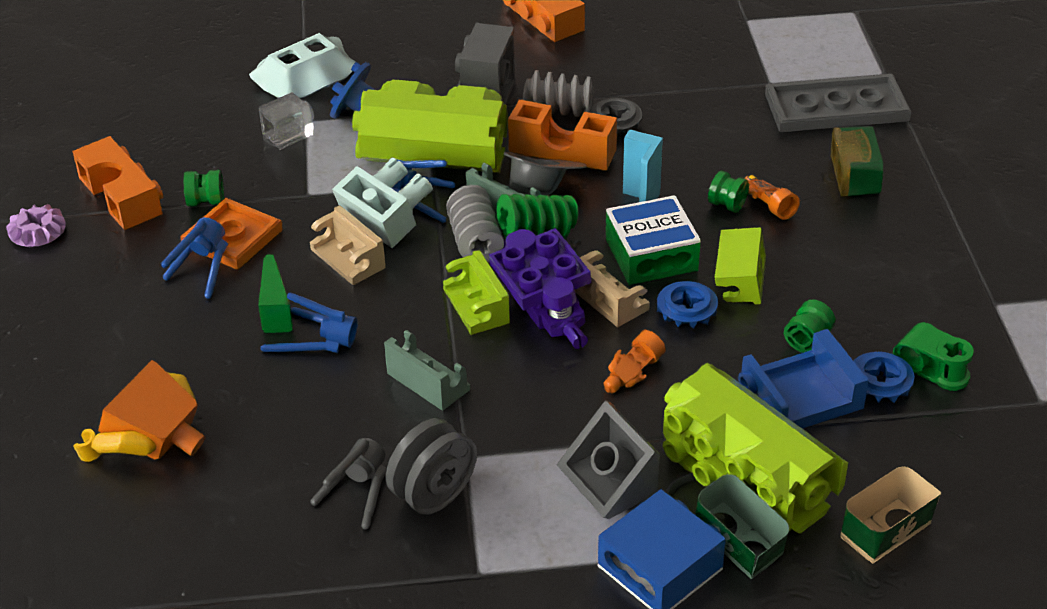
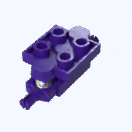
(543, 280)

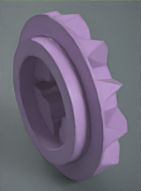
(25, 232)

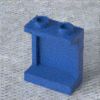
(809, 384)

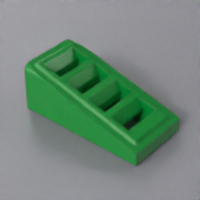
(273, 300)

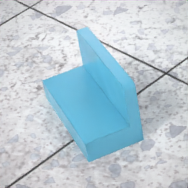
(642, 165)

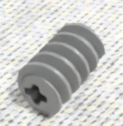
(560, 93)
(474, 221)

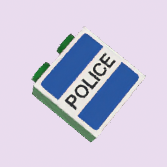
(652, 239)

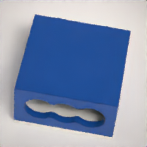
(661, 552)

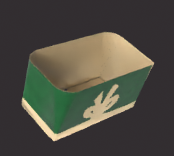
(896, 490)

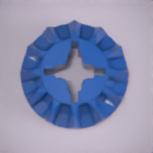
(698, 296)
(897, 373)

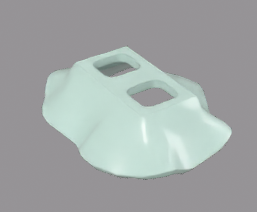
(306, 75)

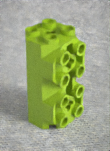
(415, 124)
(726, 429)

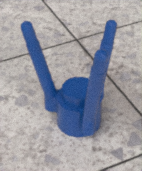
(434, 181)
(203, 239)
(335, 327)

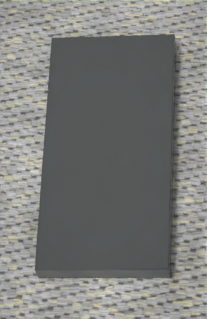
(837, 103)

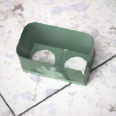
(736, 499)

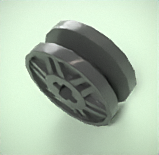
(431, 466)

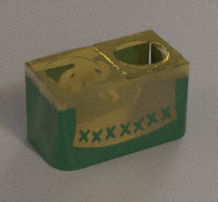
(857, 161)

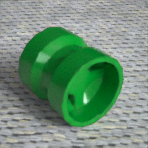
(203, 187)
(809, 319)

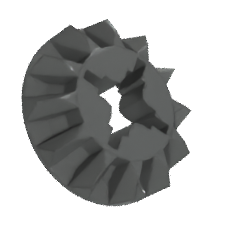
(626, 111)

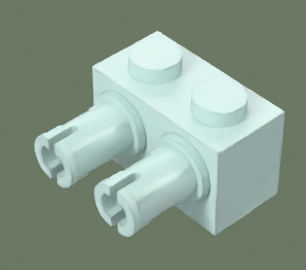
(377, 204)

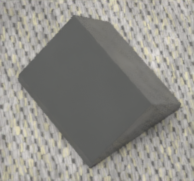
(612, 463)

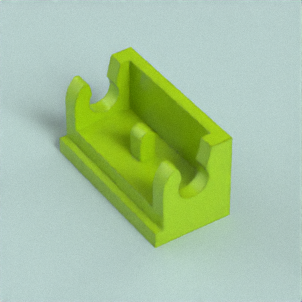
(741, 264)
(477, 294)

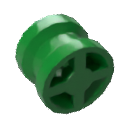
(728, 191)

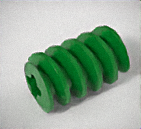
(537, 213)

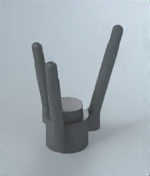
(360, 464)

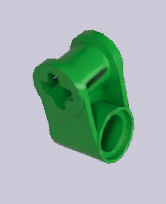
(934, 353)

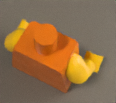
(146, 418)

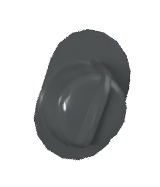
(538, 173)

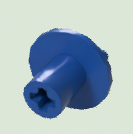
(351, 93)

